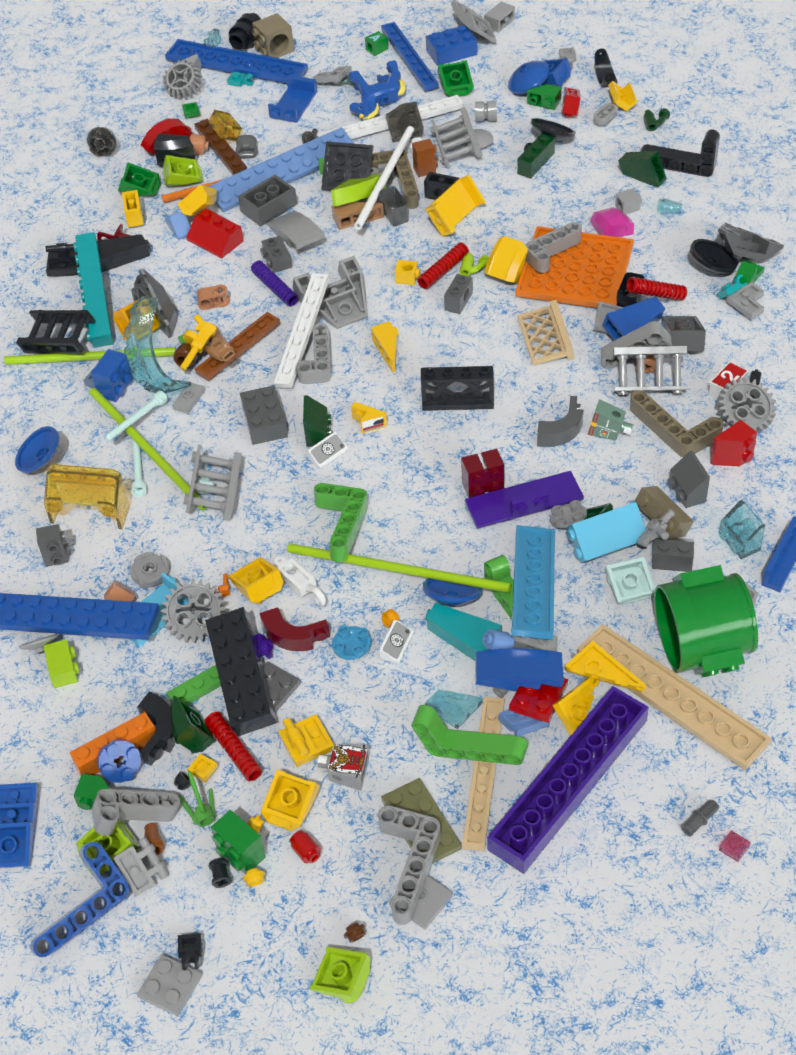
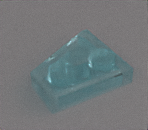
(453, 706)

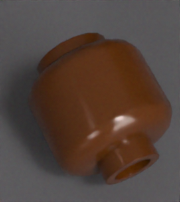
(181, 353)

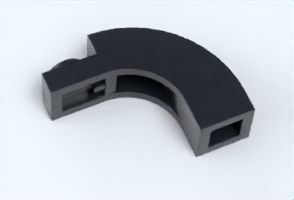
(159, 714)

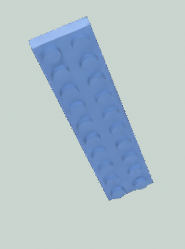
(287, 166)

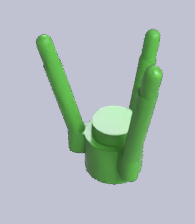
(203, 814)

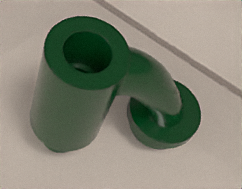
(651, 122)

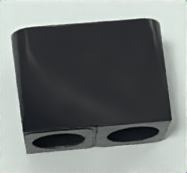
(622, 298)

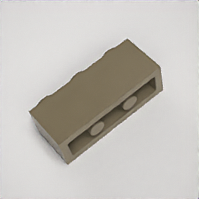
(657, 503)

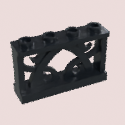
(469, 399)

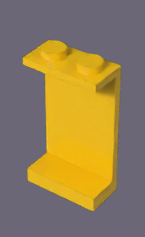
(454, 205)

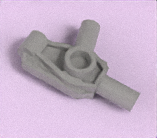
(655, 529)

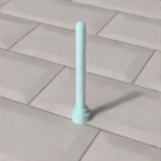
(157, 399)
(138, 487)

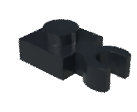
(189, 949)

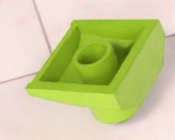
(342, 974)

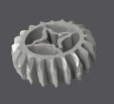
(186, 71)

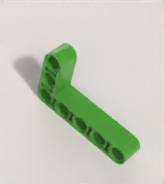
(353, 506)
(466, 744)

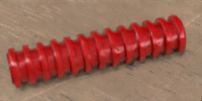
(443, 265)
(656, 288)
(233, 746)

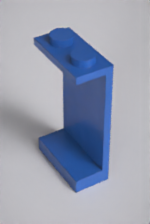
(294, 100)

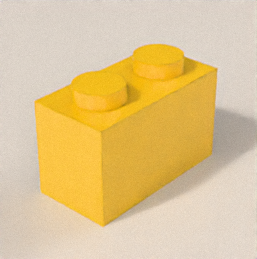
(132, 208)

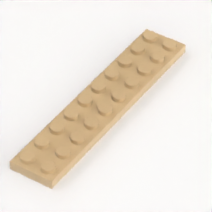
(685, 702)

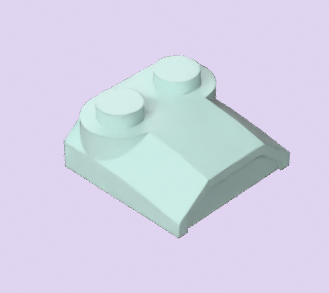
(630, 580)

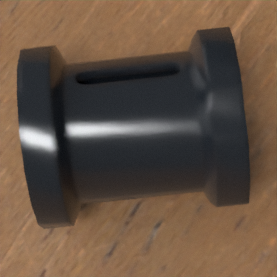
(220, 872)

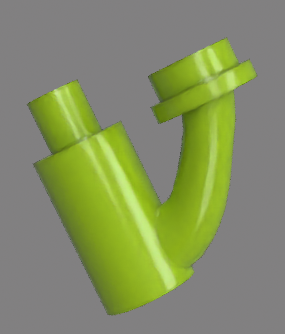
(467, 264)

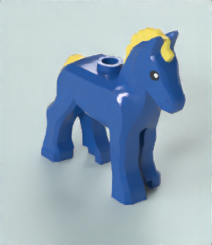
(379, 94)

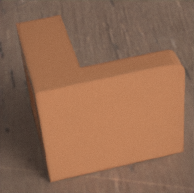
(119, 592)

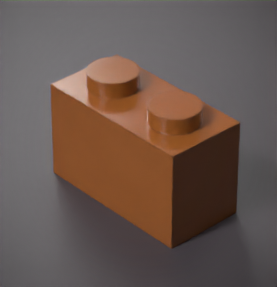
(424, 157)

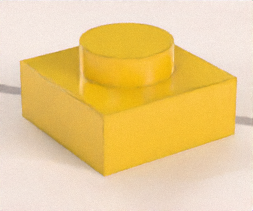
(202, 768)

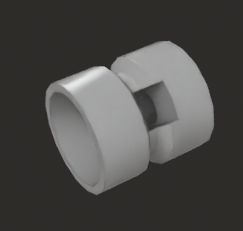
(485, 111)

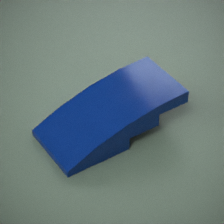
(518, 667)
(17, 823)

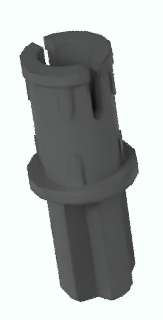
(700, 818)

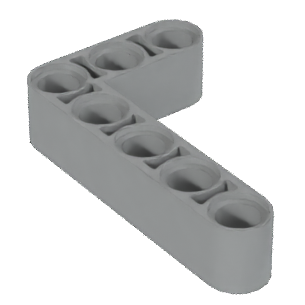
(416, 859)

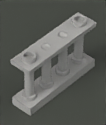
(466, 128)
(658, 354)
(229, 478)

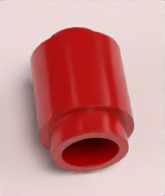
(305, 847)

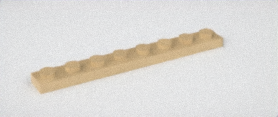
(482, 782)

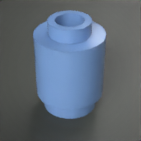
(498, 640)

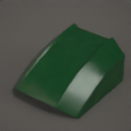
(189, 727)

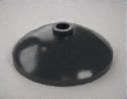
(552, 129)
(713, 256)

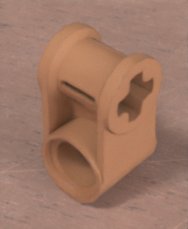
(211, 297)

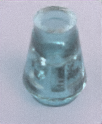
(668, 206)

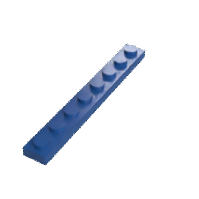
(410, 56)

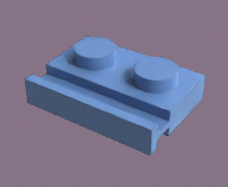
(520, 724)

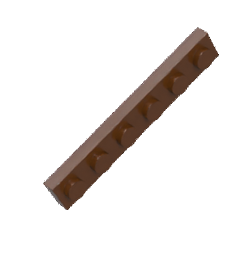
(220, 147)

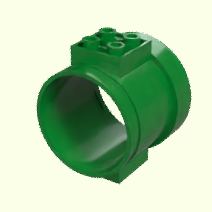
(706, 621)

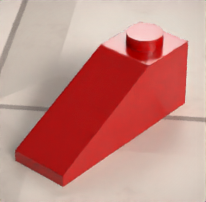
(570, 101)

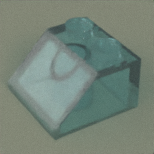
(742, 530)

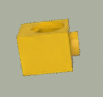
(406, 272)

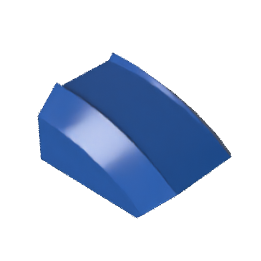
(559, 71)

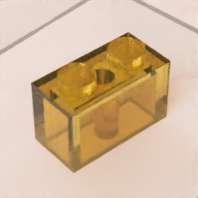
(225, 125)

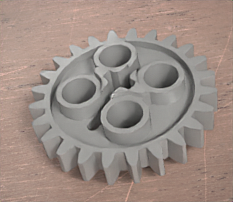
(742, 392)
(193, 593)

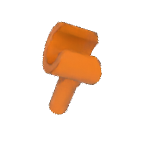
(224, 589)

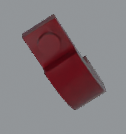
(289, 636)

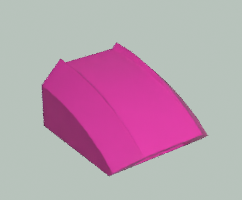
(612, 223)

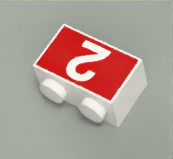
(726, 375)

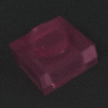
(734, 846)

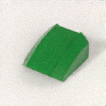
(455, 78)
(140, 179)

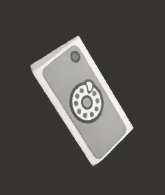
(327, 450)
(395, 642)

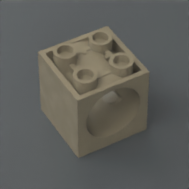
(273, 36)

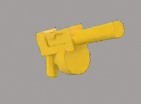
(197, 341)

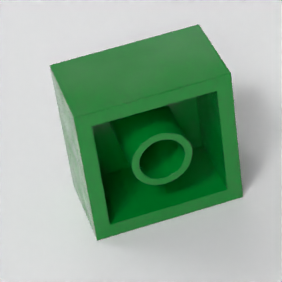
(237, 842)

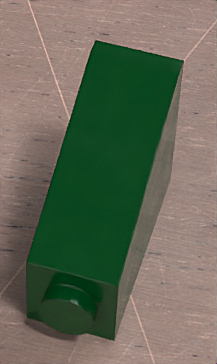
(643, 167)

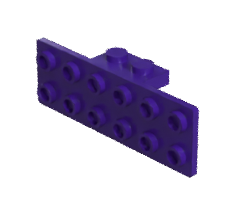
(523, 499)

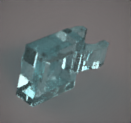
(213, 38)

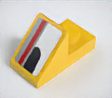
(369, 417)

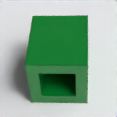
(376, 43)

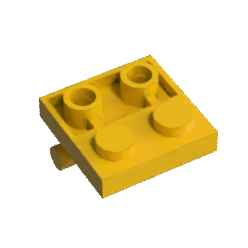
(305, 739)

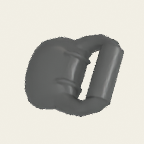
(246, 142)

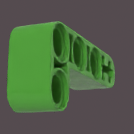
(499, 570)

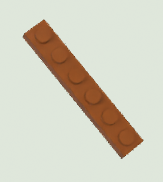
(240, 344)

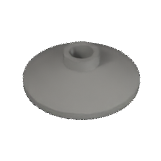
(38, 644)

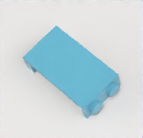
(606, 532)
(158, 596)

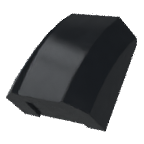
(173, 146)

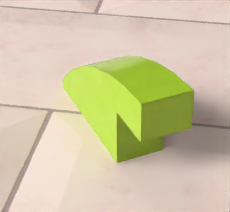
(354, 189)

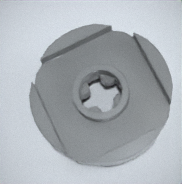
(148, 578)

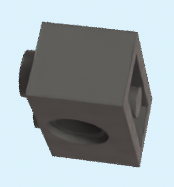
(458, 293)

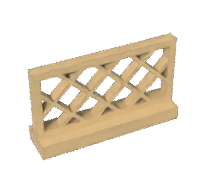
(554, 319)

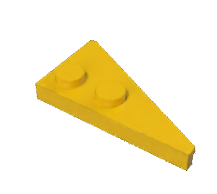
(600, 665)
(575, 704)

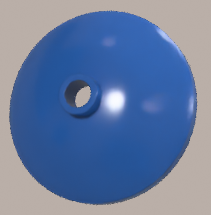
(528, 76)
(37, 450)
(450, 593)

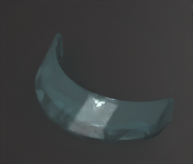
(140, 349)

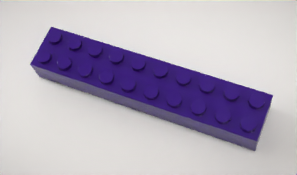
(567, 780)

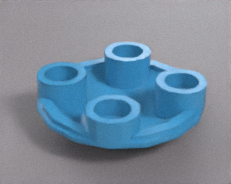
(351, 642)

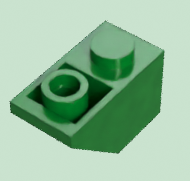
(544, 96)
(87, 790)

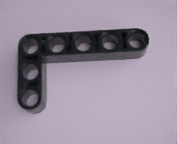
(690, 162)

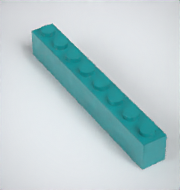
(93, 289)

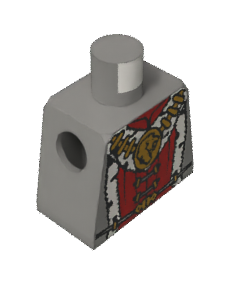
(346, 764)

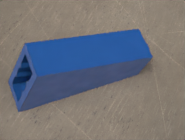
(633, 317)

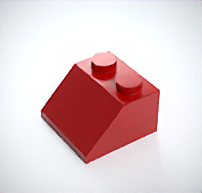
(734, 445)

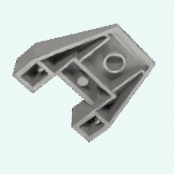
(344, 299)

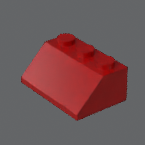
(214, 233)

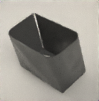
(390, 200)

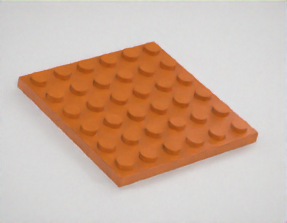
(580, 273)

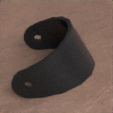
(604, 68)

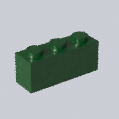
(536, 156)

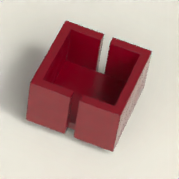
(480, 480)

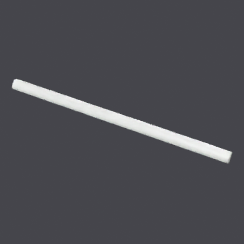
(383, 178)

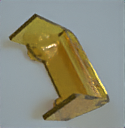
(86, 487)

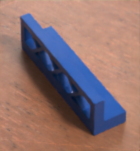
(782, 560)

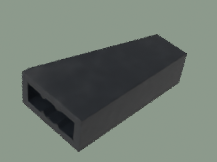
(122, 251)

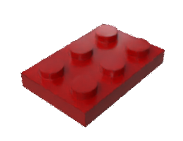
(536, 702)

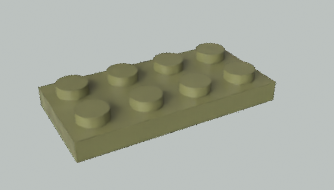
(417, 799)

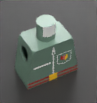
(608, 422)

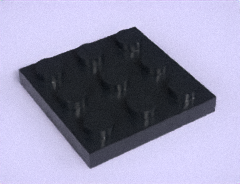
(345, 162)

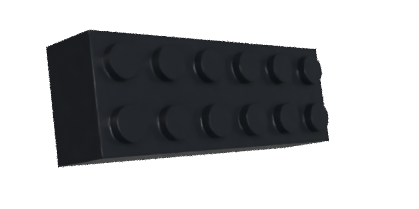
(240, 671)

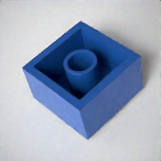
(112, 375)

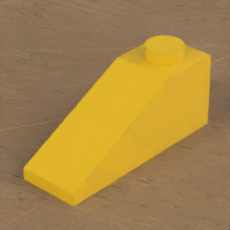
(385, 340)

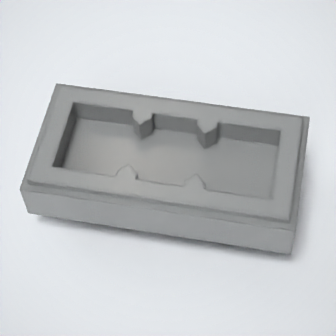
(188, 398)

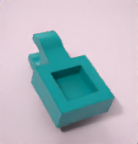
(239, 79)
(728, 289)

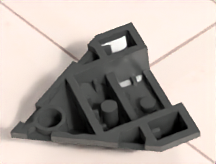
(747, 244)
(166, 311)

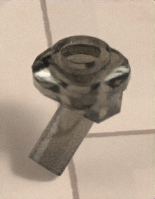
(308, 135)

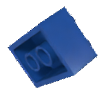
(451, 45)

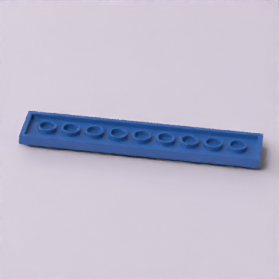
(237, 61)
(77, 616)

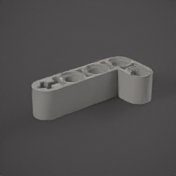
(552, 243)
(649, 335)
(320, 368)
(131, 805)

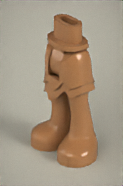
(219, 347)

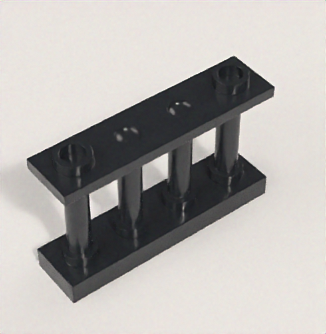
(59, 344)

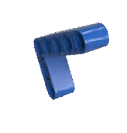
(85, 906)

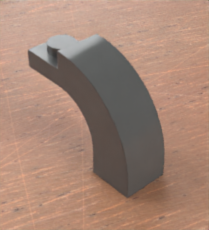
(563, 430)

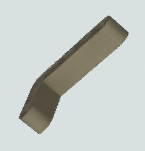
(404, 176)
(670, 430)

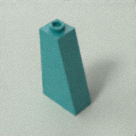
(459, 628)

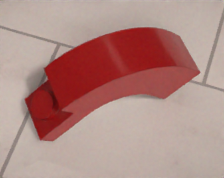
(167, 126)

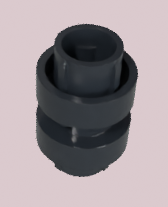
(241, 32)

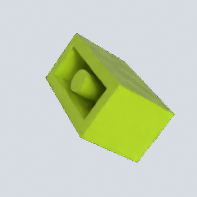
(61, 664)

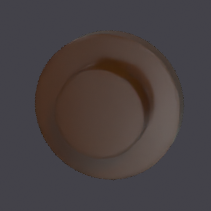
(355, 932)

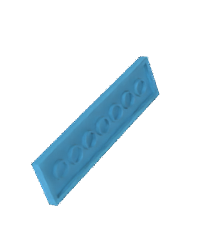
(533, 583)

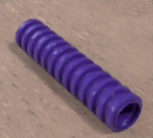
(274, 283)

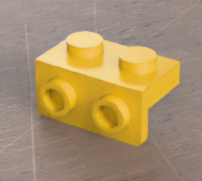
(623, 97)

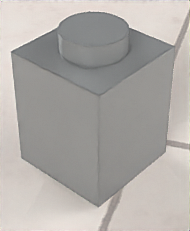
(628, 201)

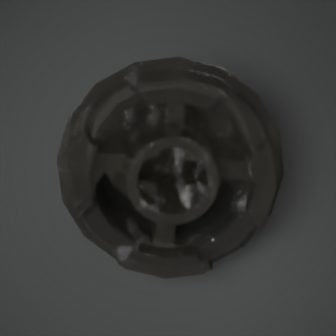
(101, 141)

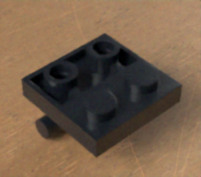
(61, 260)

